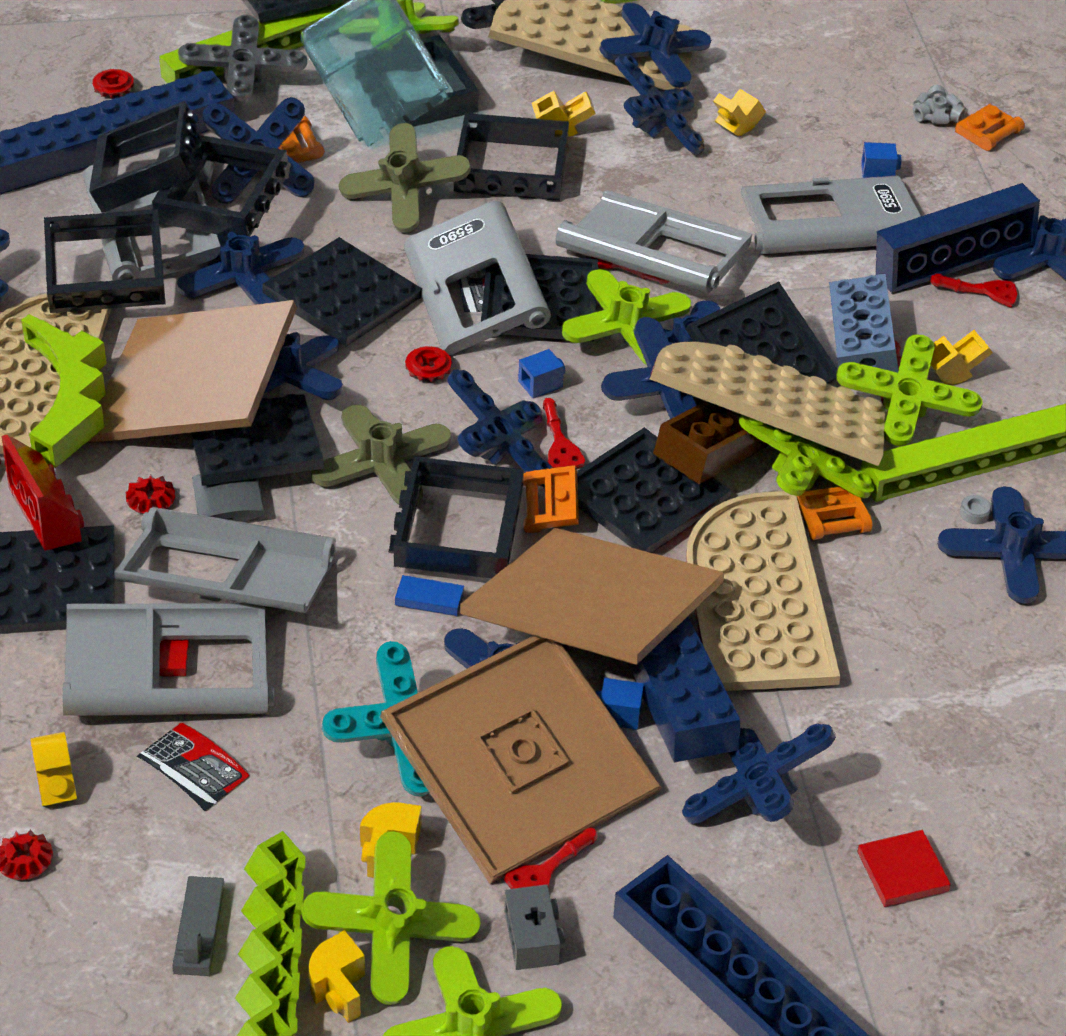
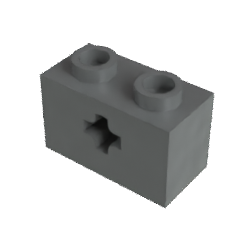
(532, 927)

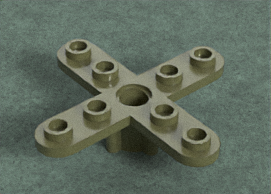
(403, 175)
(380, 450)

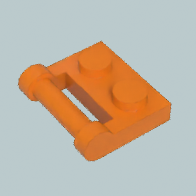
(985, 121)
(294, 150)
(560, 498)
(831, 504)

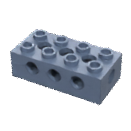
(860, 298)

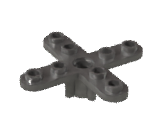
(242, 59)

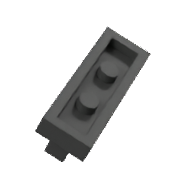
(198, 926)

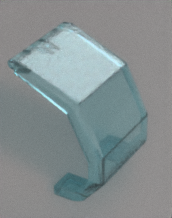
(374, 66)

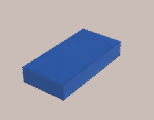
(429, 595)

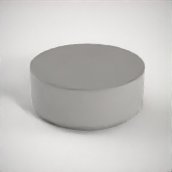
(975, 509)

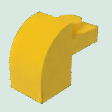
(574, 111)
(739, 113)
(954, 362)
(53, 768)
(387, 818)
(333, 970)

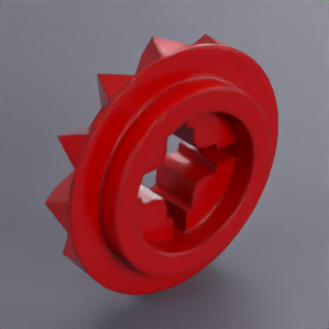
(113, 83)
(430, 356)
(162, 496)
(25, 867)

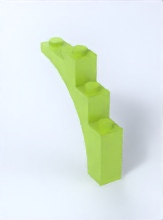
(76, 410)

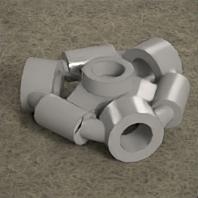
(939, 106)

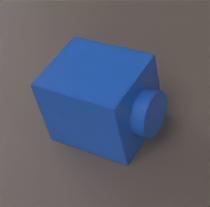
(880, 160)
(541, 373)
(623, 701)

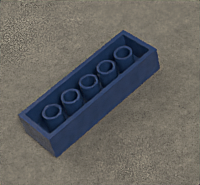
(957, 237)
(687, 697)

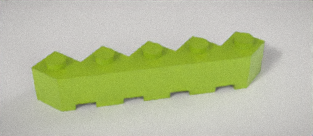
(275, 943)

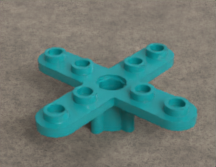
(364, 721)

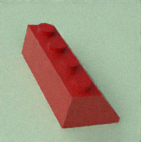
(41, 495)

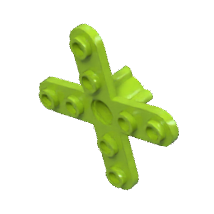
(425, 24)
(622, 309)
(909, 391)
(804, 461)
(390, 930)
(474, 1010)

